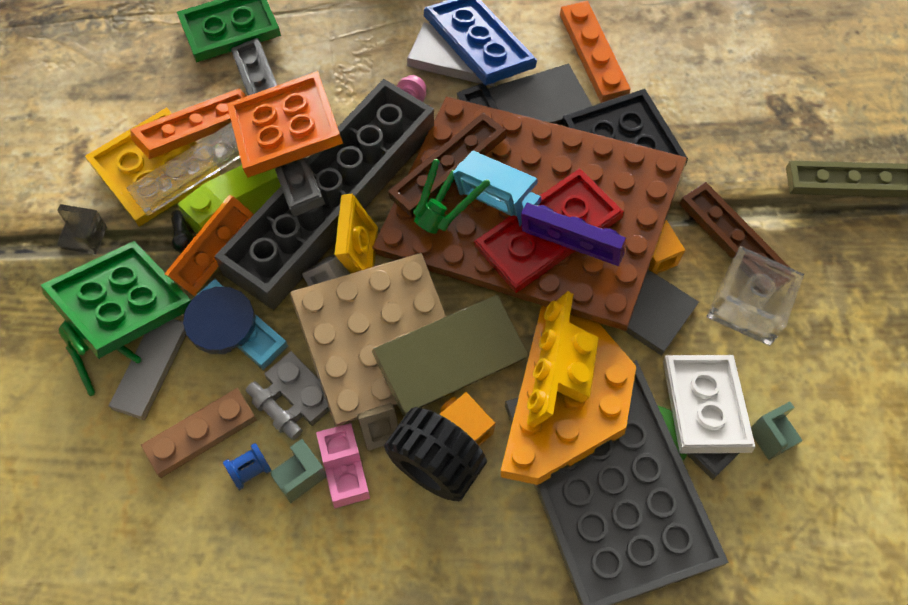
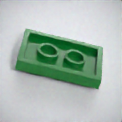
(224, 24)

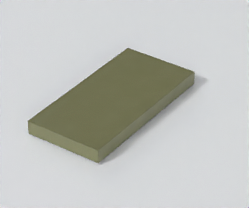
(449, 354)

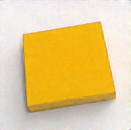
(355, 235)

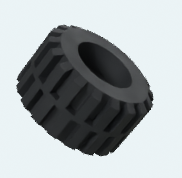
(435, 454)

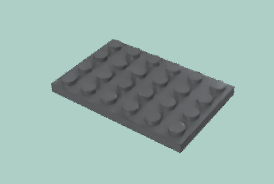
(629, 511)

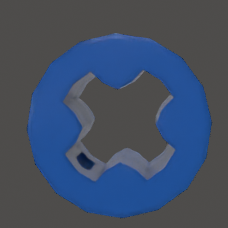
(241, 475)

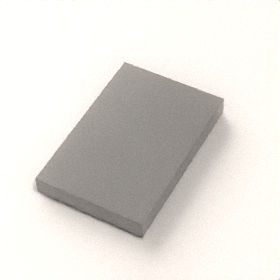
(437, 56)

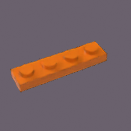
(594, 51)
(185, 125)

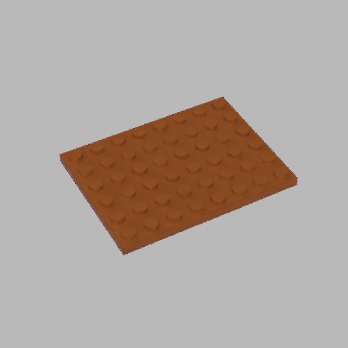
(632, 175)

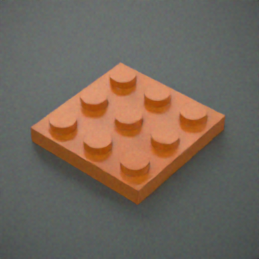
(283, 124)

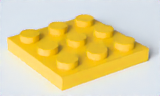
(123, 163)

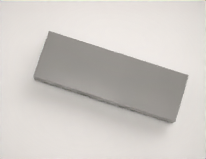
(145, 379)

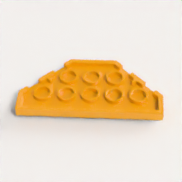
(574, 426)

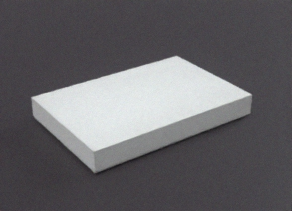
(708, 404)

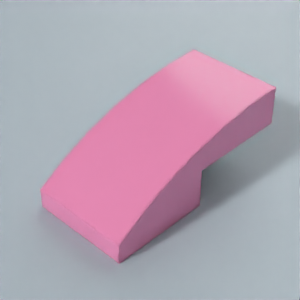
(342, 465)

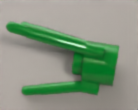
(432, 215)
(77, 347)

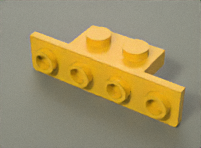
(564, 361)

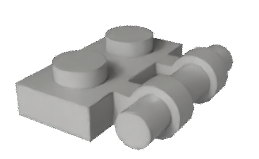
(299, 388)

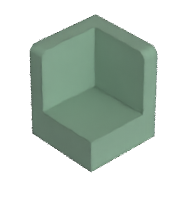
(775, 432)
(298, 472)

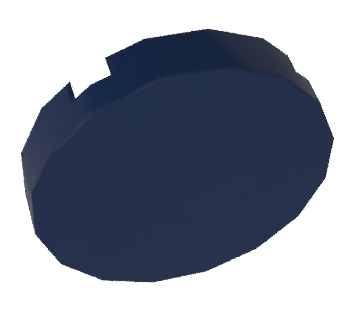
(219, 320)

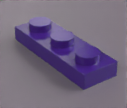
(573, 233)

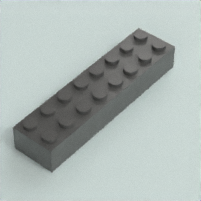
(275, 246)

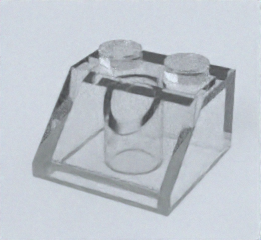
(756, 296)

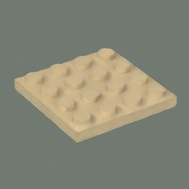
(354, 315)

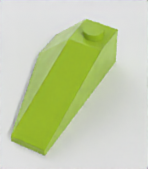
(206, 199)

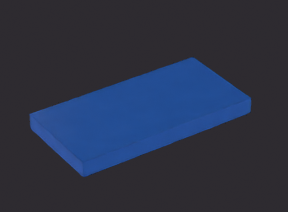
(480, 39)

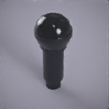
(182, 236)

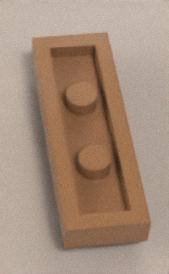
(198, 433)

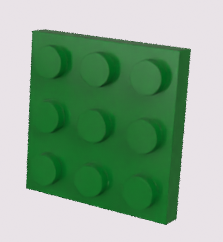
(116, 298)

